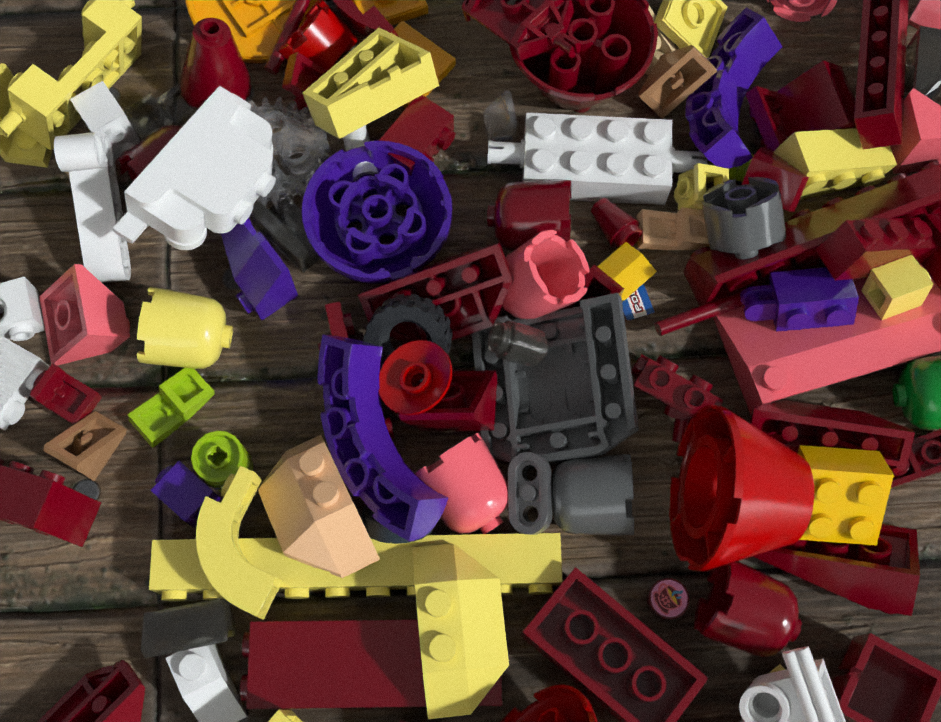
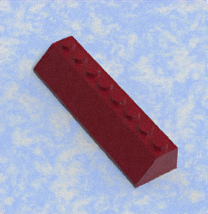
(720, 274)

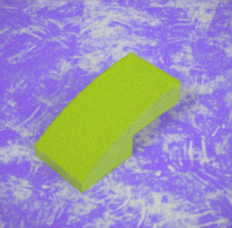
(173, 406)

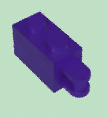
(802, 300)

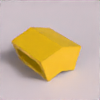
(627, 268)

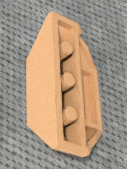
(315, 511)

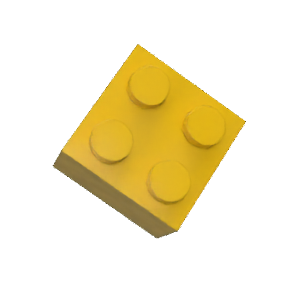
(848, 494)

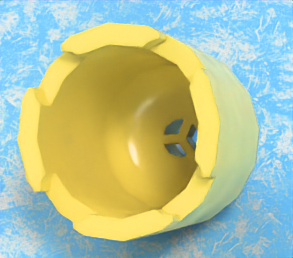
(182, 329)

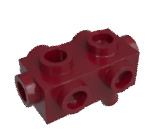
(680, 395)

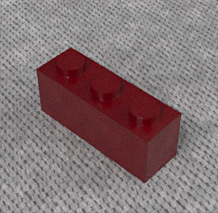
(871, 243)

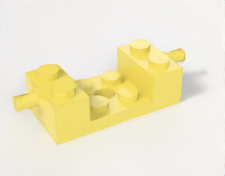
(110, 47)

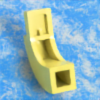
(220, 549)

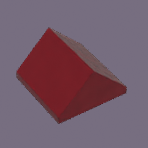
(465, 407)

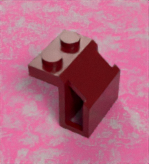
(809, 103)

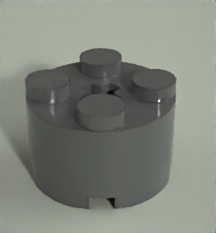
(744, 216)

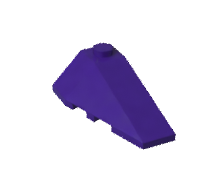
(258, 271)

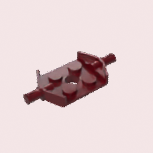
(526, 26)

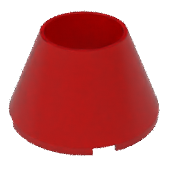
(735, 491)

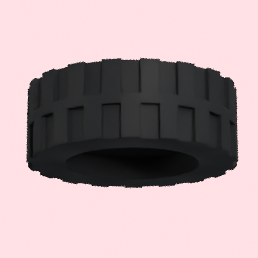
(408, 309)

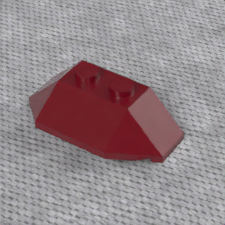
(465, 286)
(834, 427)
(102, 696)

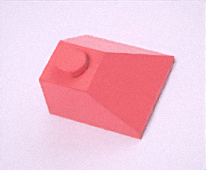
(82, 317)

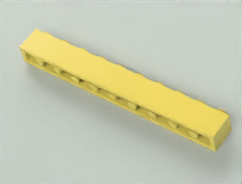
(513, 558)

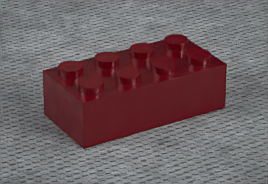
(612, 654)

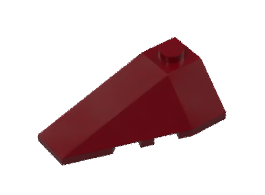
(869, 575)

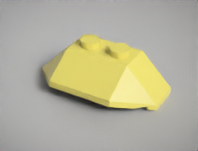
(458, 629)

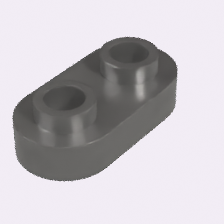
(528, 494)

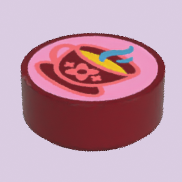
(668, 599)

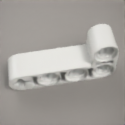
(96, 202)

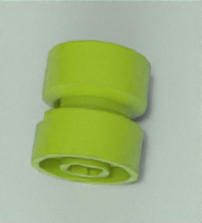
(218, 456)

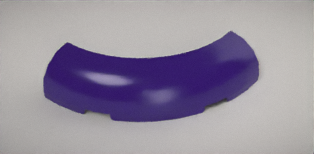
(716, 104)
(362, 442)

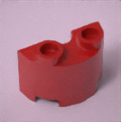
(320, 37)

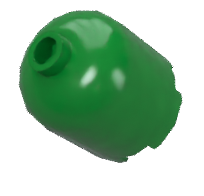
(920, 392)

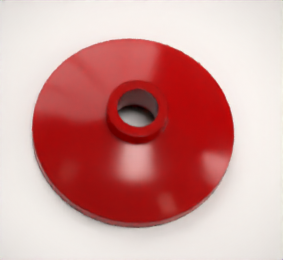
(406, 368)

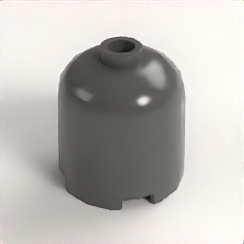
(594, 495)

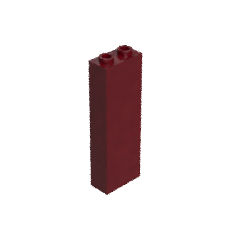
(336, 665)

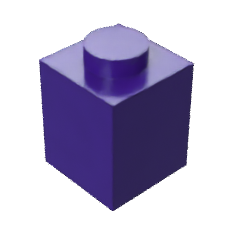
(182, 492)

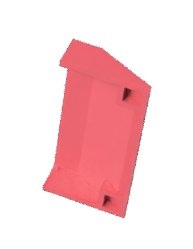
(797, 361)

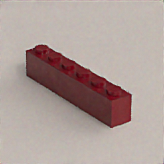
(881, 73)

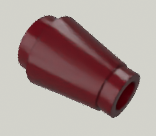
(616, 223)

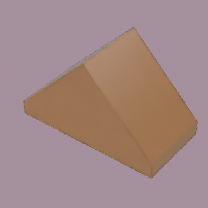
(675, 78)
(87, 444)

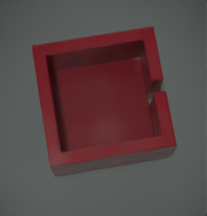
(885, 683)

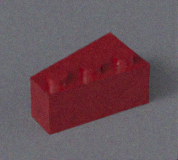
(45, 503)

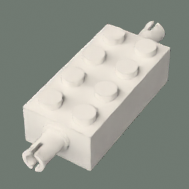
(600, 155)

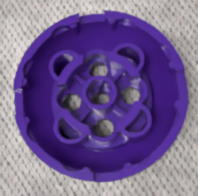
(336, 200)

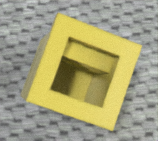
(692, 184)

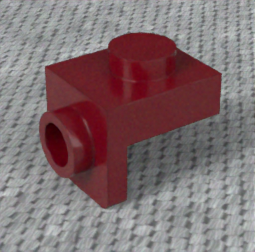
(64, 394)

